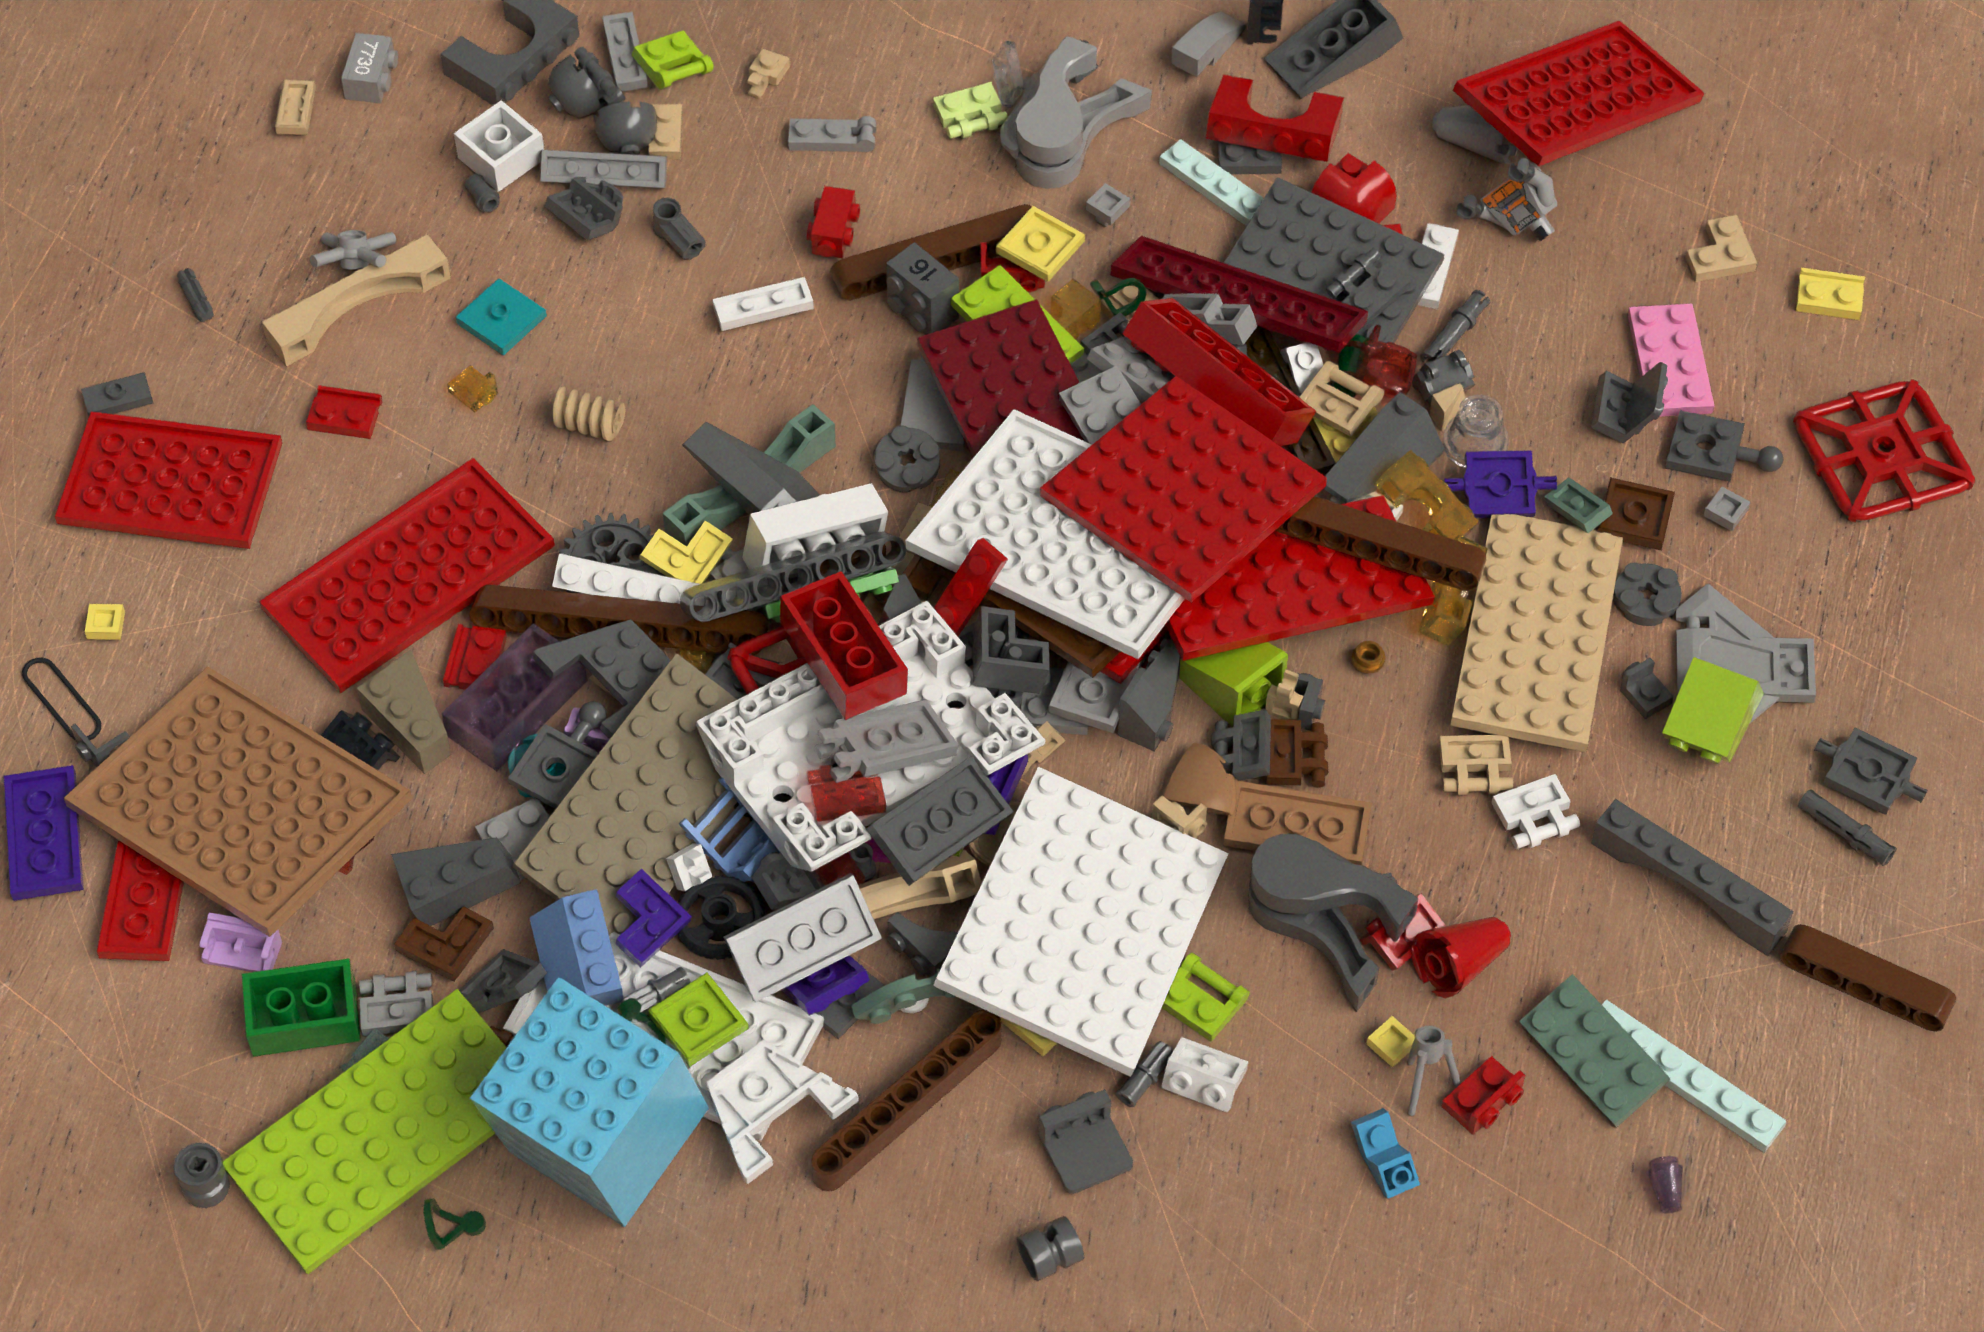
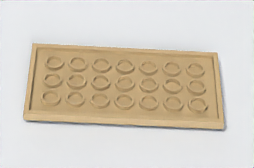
(1538, 632)

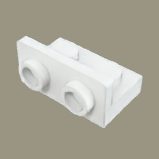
(1204, 1074)

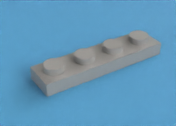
(609, 167)

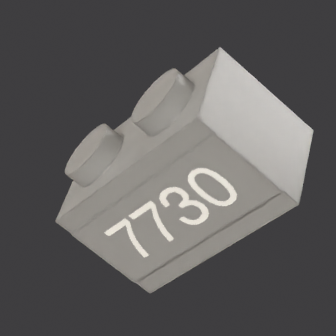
(369, 68)

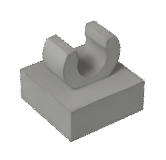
(1107, 205)

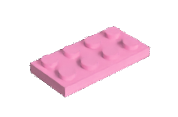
(1672, 337)

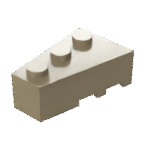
(405, 712)

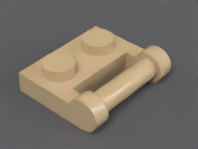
(1337, 407)

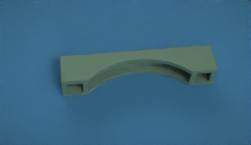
(798, 446)

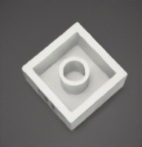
(499, 145)

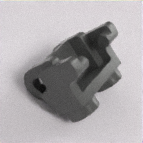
(1443, 374)

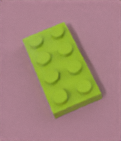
(999, 292)

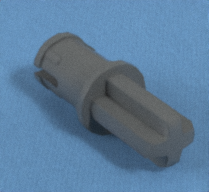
(660, 989)
(1144, 1074)

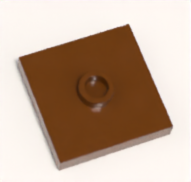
(1638, 513)

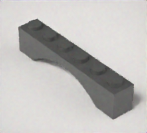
(1746, 909)

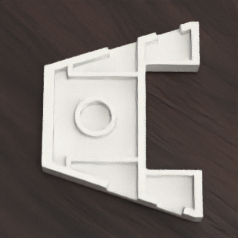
(758, 1091)

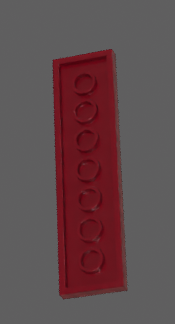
(1273, 303)

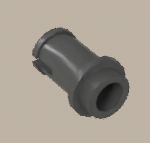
(486, 198)
(862, 857)

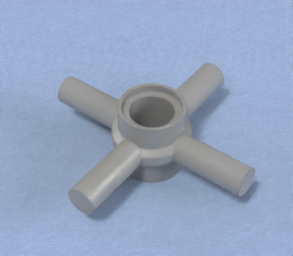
(353, 249)

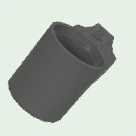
(676, 229)

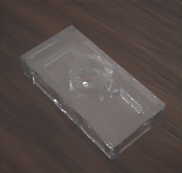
(1008, 74)

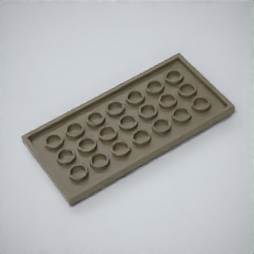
(633, 798)

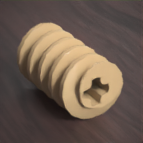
(587, 416)

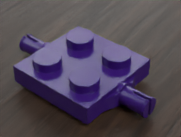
(1501, 483)

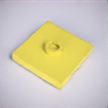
(1040, 243)

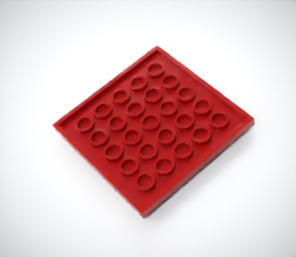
(1183, 488)

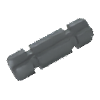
(195, 294)

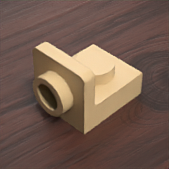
(1175, 816)

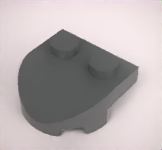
(588, 207)

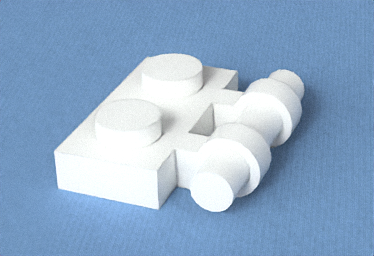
(1532, 802)

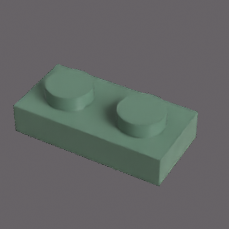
(1578, 505)

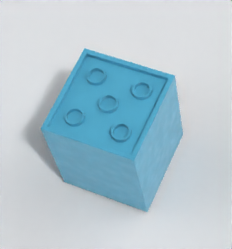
(591, 1101)

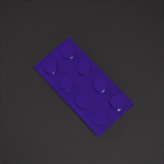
(42, 834)

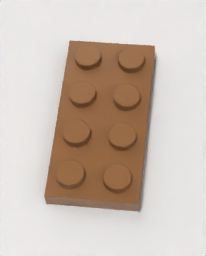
(1271, 811)

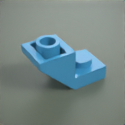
(1385, 1158)

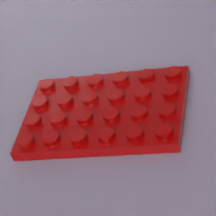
(169, 480)

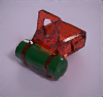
(1377, 364)

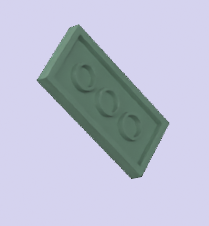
(1594, 1050)

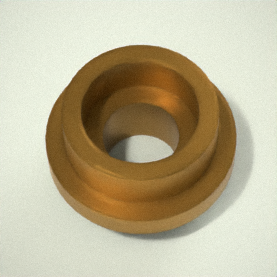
(1368, 649)

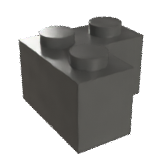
(1004, 660)

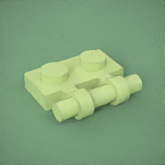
(970, 110)

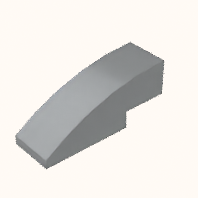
(1206, 42)
(1230, 321)

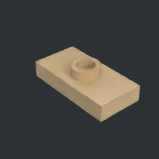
(295, 107)

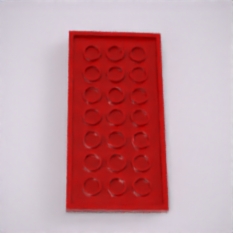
(1578, 92)
(406, 574)
(1293, 590)

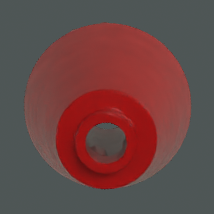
(1458, 953)

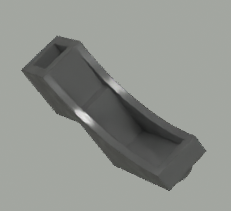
(922, 945)

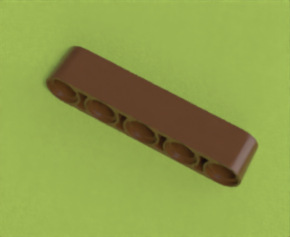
(1868, 978)

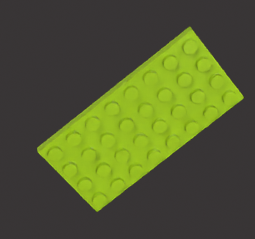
(371, 1134)

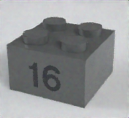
(921, 289)

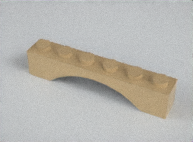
(410, 269)
(946, 883)

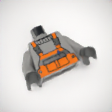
(1517, 201)

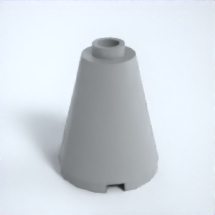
(1470, 131)

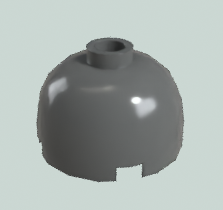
(573, 89)
(626, 127)

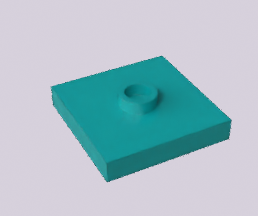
(501, 316)

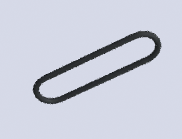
(70, 687)

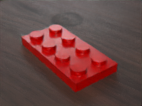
(139, 909)

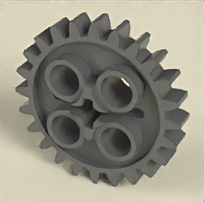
(587, 543)

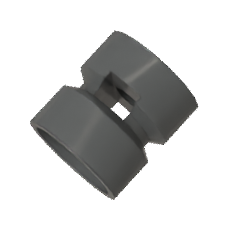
(201, 1175)
(1050, 1248)

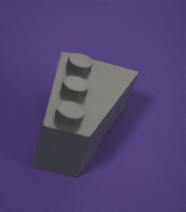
(454, 876)

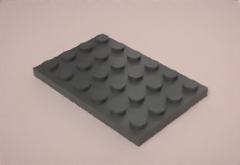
(1311, 240)

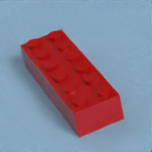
(1217, 369)

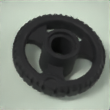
(716, 904)

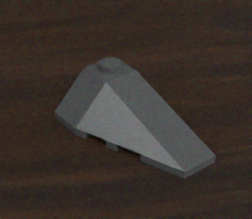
(745, 472)

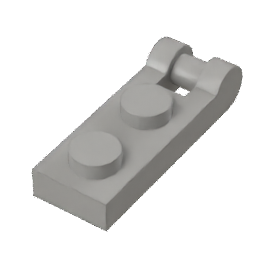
(832, 134)

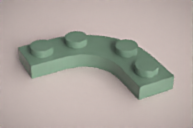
(896, 996)

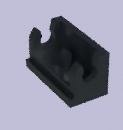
(1264, 16)

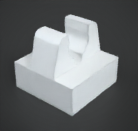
(689, 867)

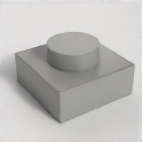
(1727, 508)

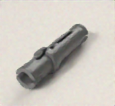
(1462, 319)
(1858, 835)

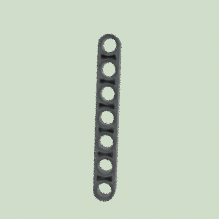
(778, 573)

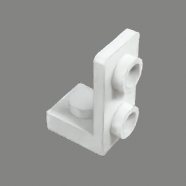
(1303, 362)

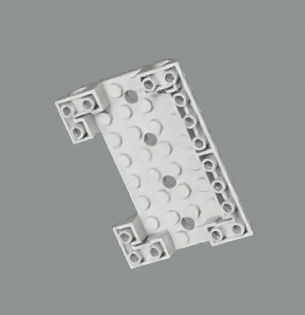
(771, 734)

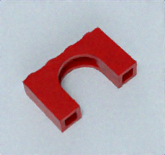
(1303, 136)

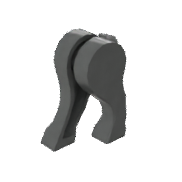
(1299, 893)

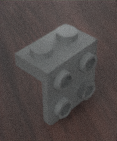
(1626, 407)
(1084, 1142)

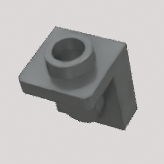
(1645, 689)

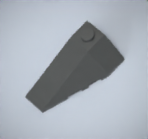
(1389, 436)
(1150, 697)

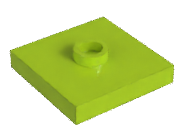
(698, 1019)

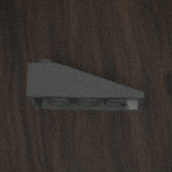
(1335, 44)

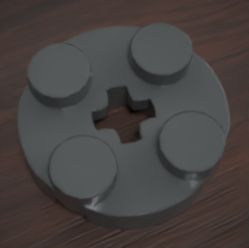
(907, 441)
(1649, 577)

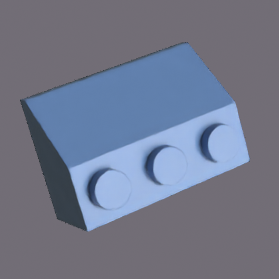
(577, 946)

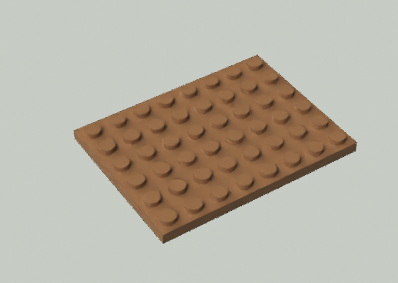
(238, 800)

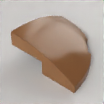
(1202, 780)

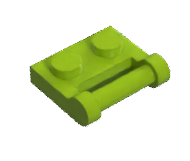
(669, 52)
(1197, 1007)

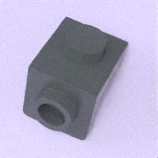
(1312, 704)

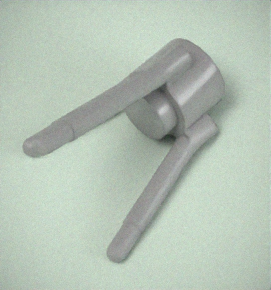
(1429, 1048)

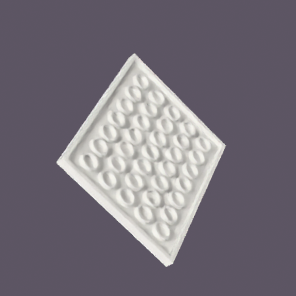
(1050, 556)
(1082, 921)

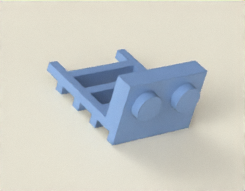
(745, 852)

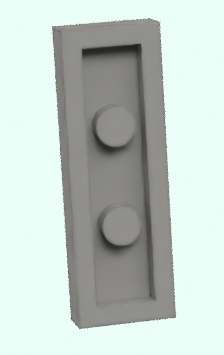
(621, 40)

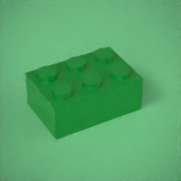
(300, 1007)

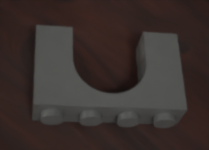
(502, 76)

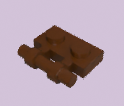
(1286, 755)

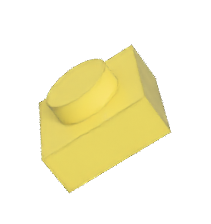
(104, 621)
(1391, 1041)

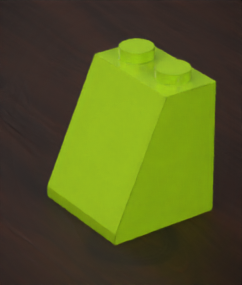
(1235, 679)
(1712, 711)

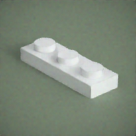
(1443, 240)
(763, 304)

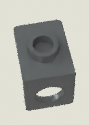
(90, 752)

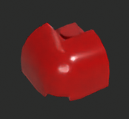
(1358, 187)

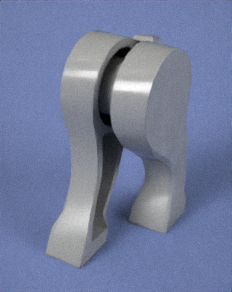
(1051, 129)

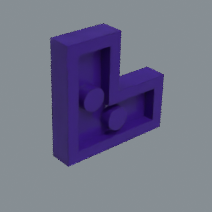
(657, 917)

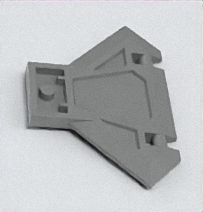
(1742, 646)

